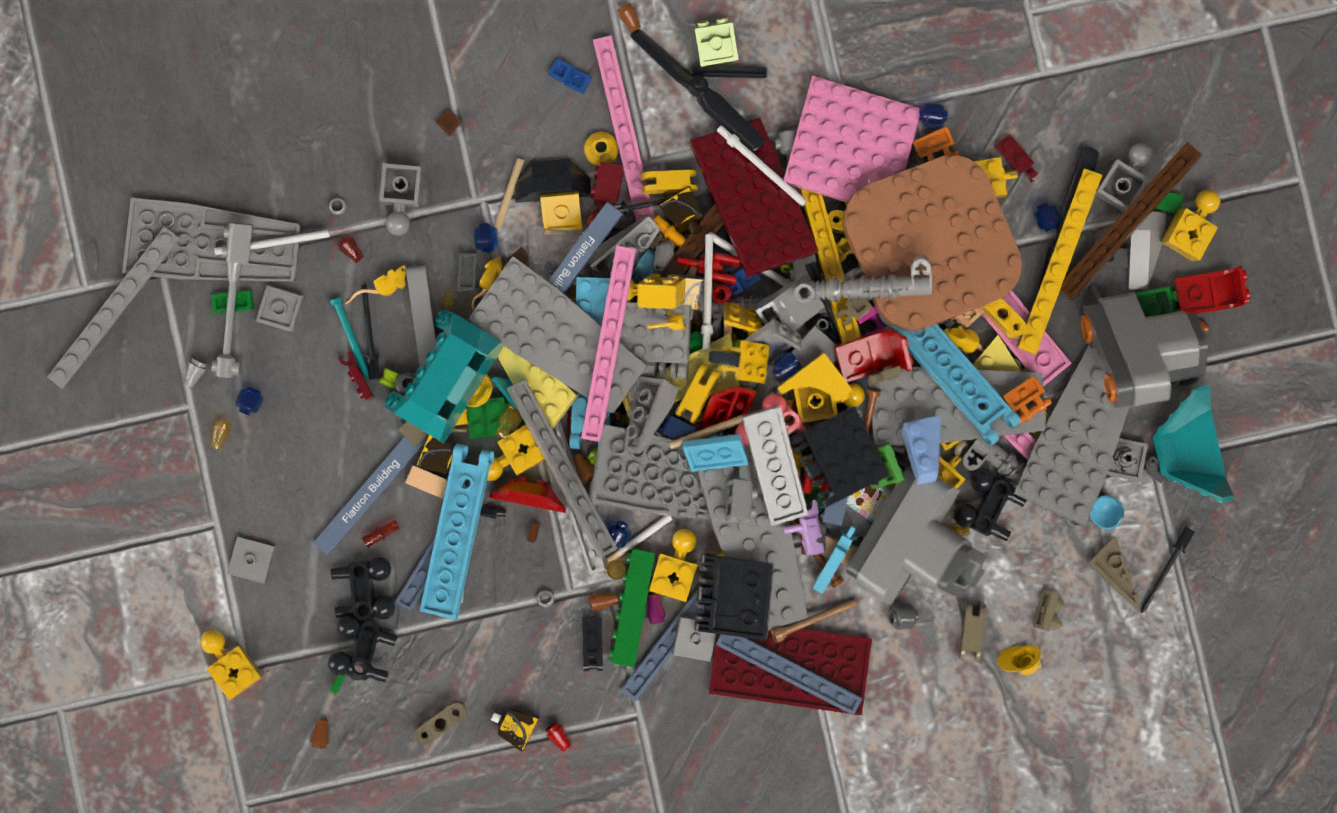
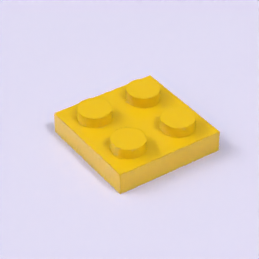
(561, 211)

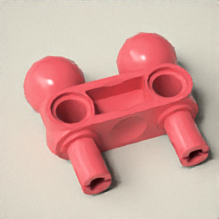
(770, 401)

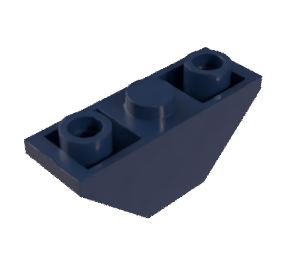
(674, 428)

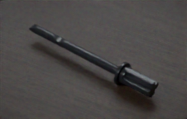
(624, 208)
(815, 275)
(372, 358)
(1180, 546)

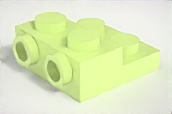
(716, 42)

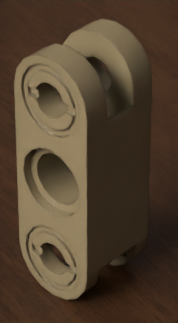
(972, 631)
(431, 727)

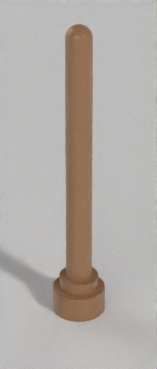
(779, 633)

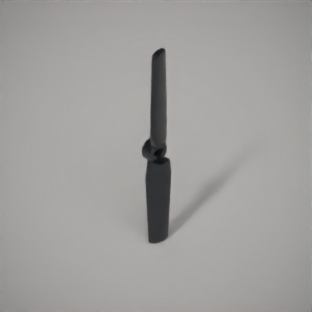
(709, 100)
(1087, 160)

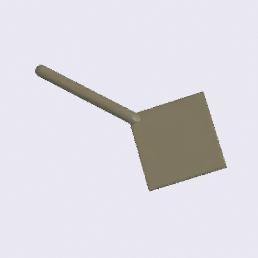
(416, 435)

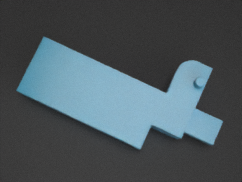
(835, 559)

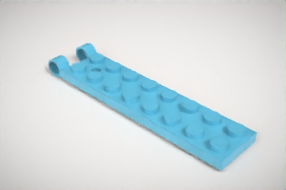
(591, 298)
(959, 380)
(455, 534)

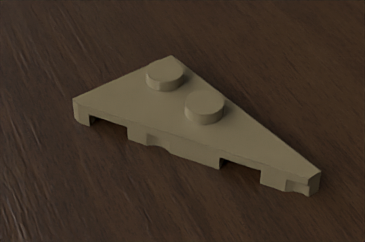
(1111, 566)

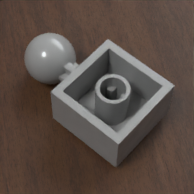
(392, 175)
(1133, 181)

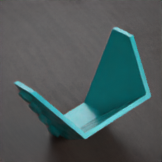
(1190, 448)

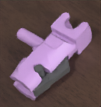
(811, 530)

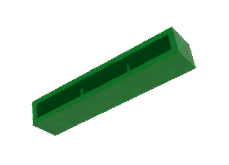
(633, 608)

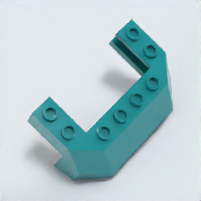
(447, 377)

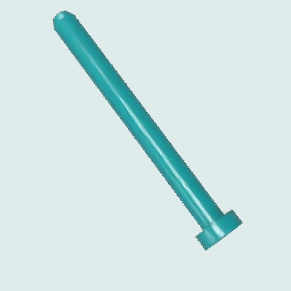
(350, 335)

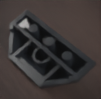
(551, 178)

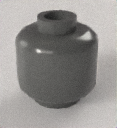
(403, 380)
(903, 616)

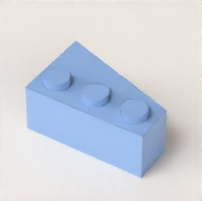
(922, 446)

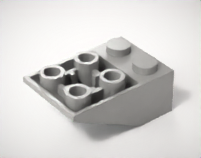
(786, 308)

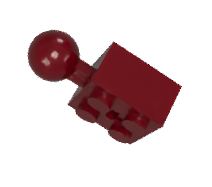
(607, 187)

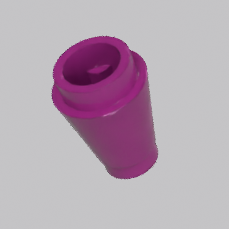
(655, 610)

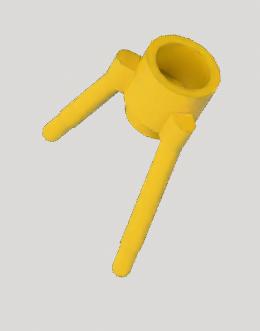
(674, 322)

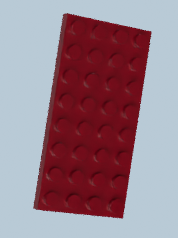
(756, 212)
(830, 655)

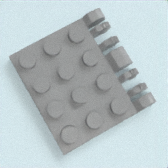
(660, 343)

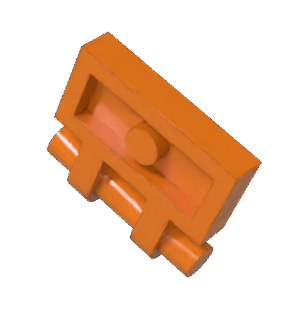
(933, 143)
(1025, 393)

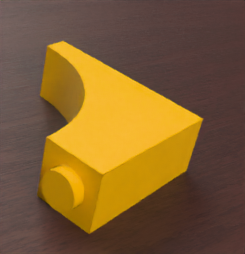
(820, 375)

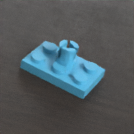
(716, 452)

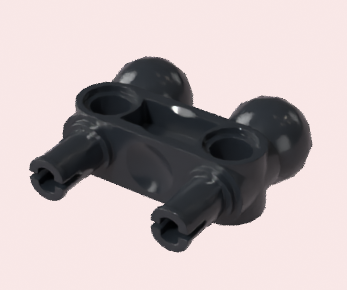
(990, 505)
(363, 590)
(363, 649)

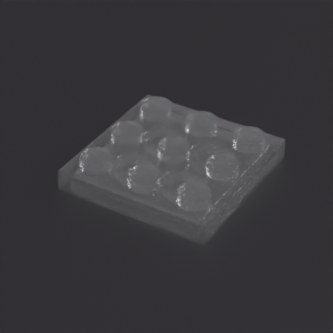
(549, 248)

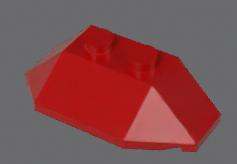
(725, 406)
(529, 494)

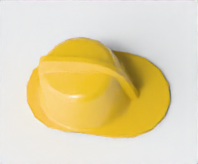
(1020, 659)

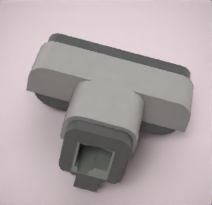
(1143, 353)
(913, 542)

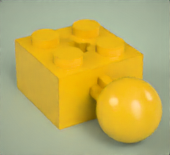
(1200, 230)
(659, 291)
(827, 405)
(519, 461)
(683, 542)
(213, 642)

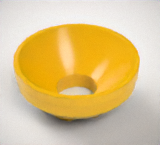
(595, 157)

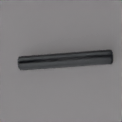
(730, 72)

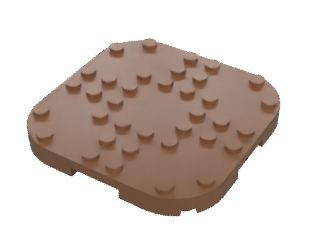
(941, 213)

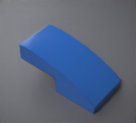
(570, 76)
(743, 282)

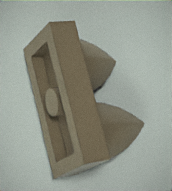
(1045, 615)

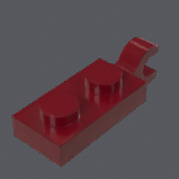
(1016, 157)
(356, 375)

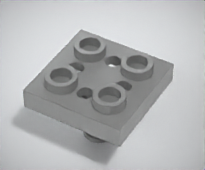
(1126, 459)

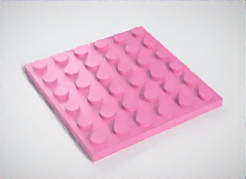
(848, 140)

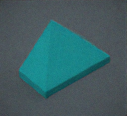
(503, 384)

